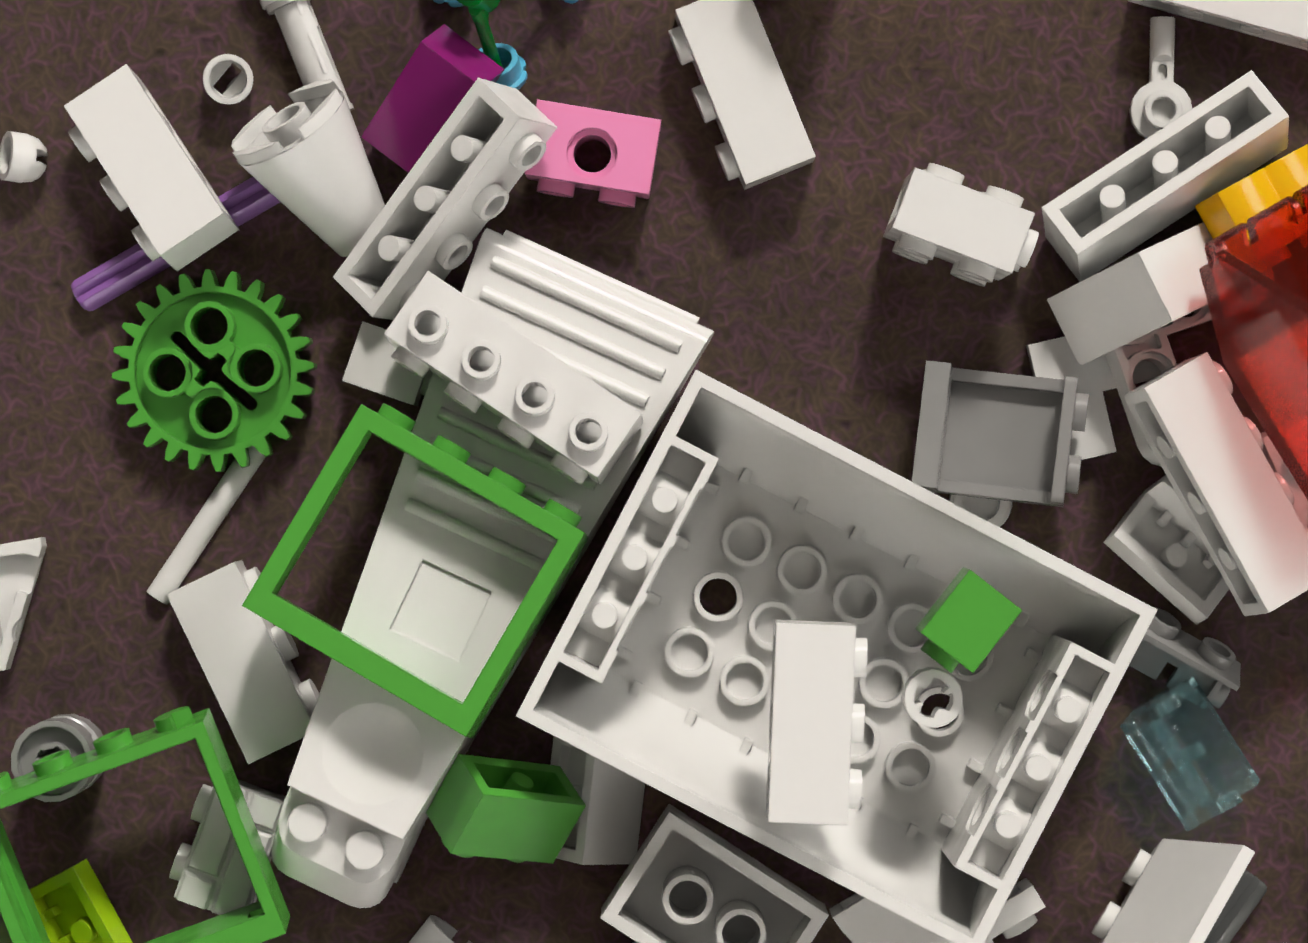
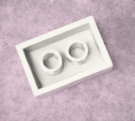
(706, 890)

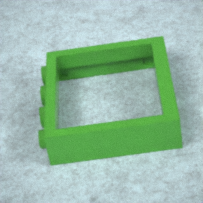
(451, 462)
(247, 924)

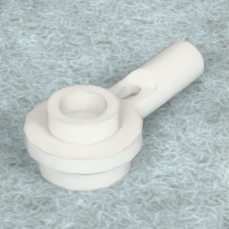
(1161, 99)

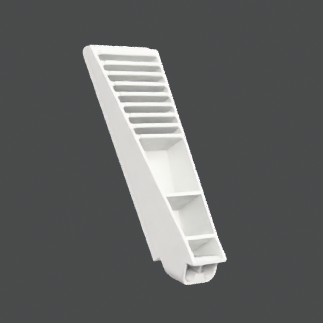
(458, 567)

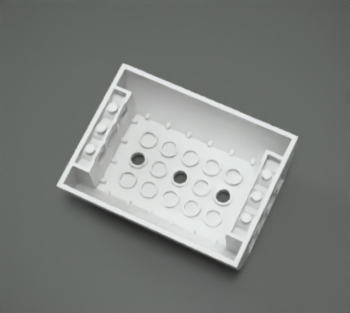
(833, 539)

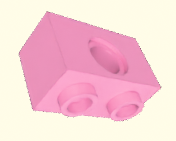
(632, 147)

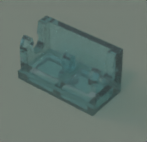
(1189, 753)

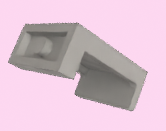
(998, 435)

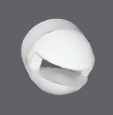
(237, 89)
(19, 157)

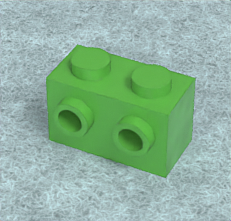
(505, 809)

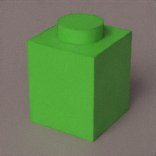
(966, 622)

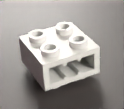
(975, 230)

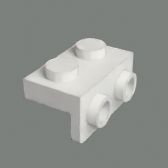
(1168, 551)

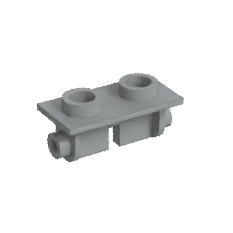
(1207, 660)

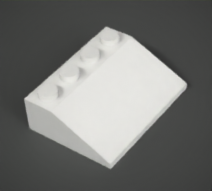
(1174, 893)

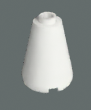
(314, 164)

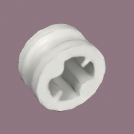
(939, 716)

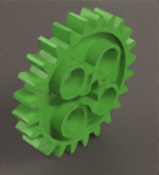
(250, 329)

